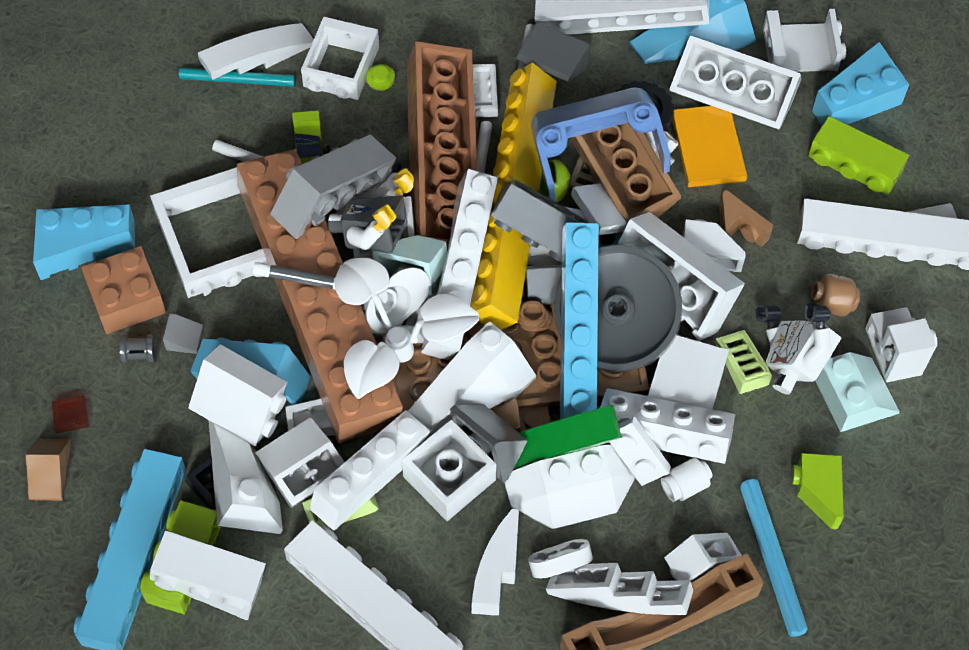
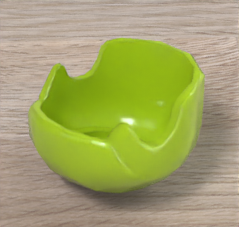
(560, 177)

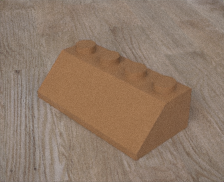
(627, 170)

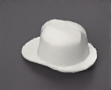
(402, 297)

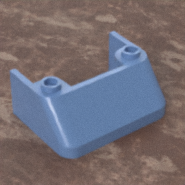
(631, 106)

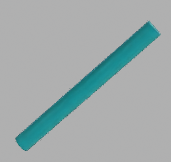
(235, 77)

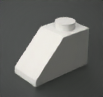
(715, 243)
(700, 555)

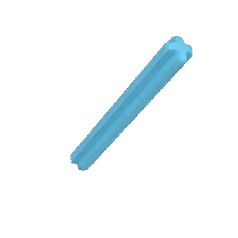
(773, 558)

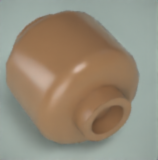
(837, 294)

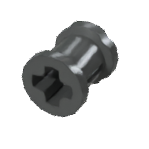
(137, 348)

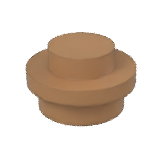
(533, 316)

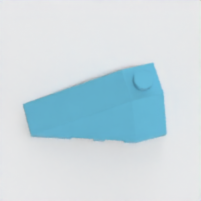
(727, 27)

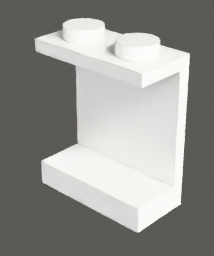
(804, 45)

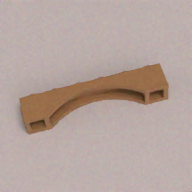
(712, 595)

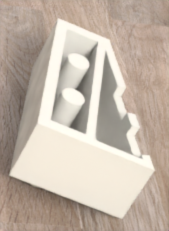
(207, 574)

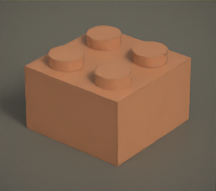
(123, 290)

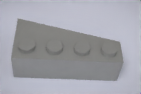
(330, 183)

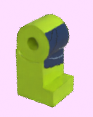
(307, 135)

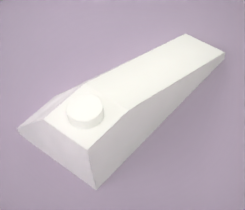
(483, 372)

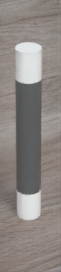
(294, 275)

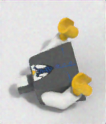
(375, 221)

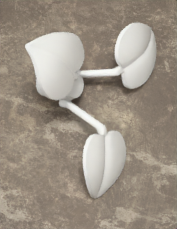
(372, 365)

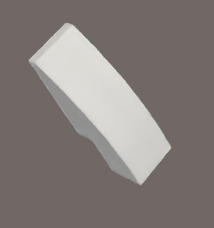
(496, 566)

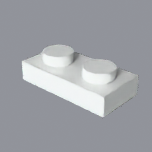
(640, 452)

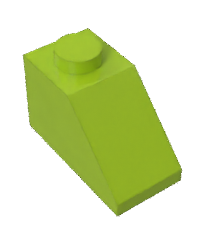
(820, 486)

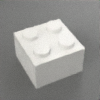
(449, 470)

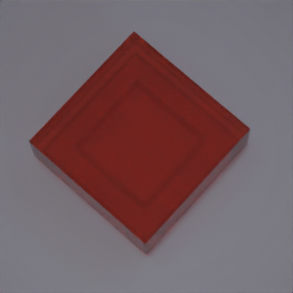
(70, 414)

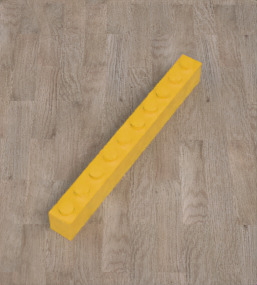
(504, 253)

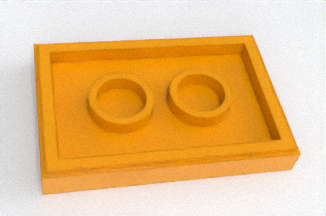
(708, 146)

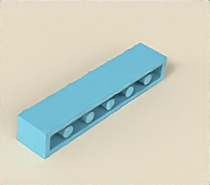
(579, 319)
(133, 538)

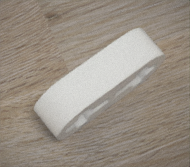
(560, 558)

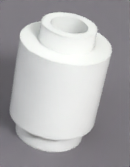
(686, 479)

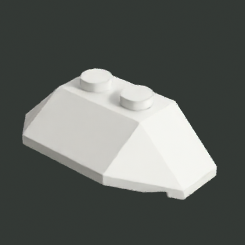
(571, 487)

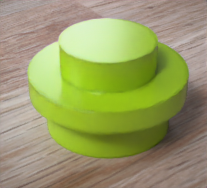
(380, 77)

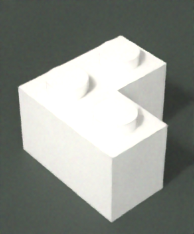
(900, 343)

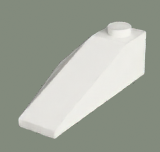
(241, 485)

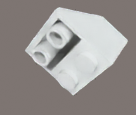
(299, 461)

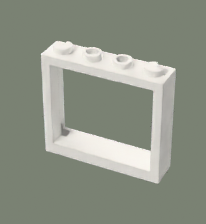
(190, 197)

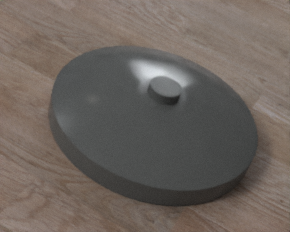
(635, 308)

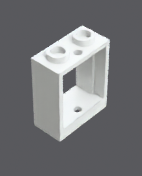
(335, 33)

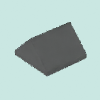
(555, 52)
(492, 435)

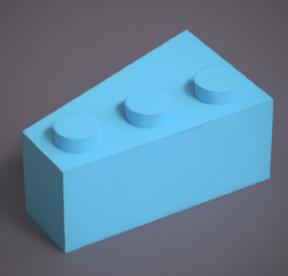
(862, 89)
(80, 235)
(273, 357)

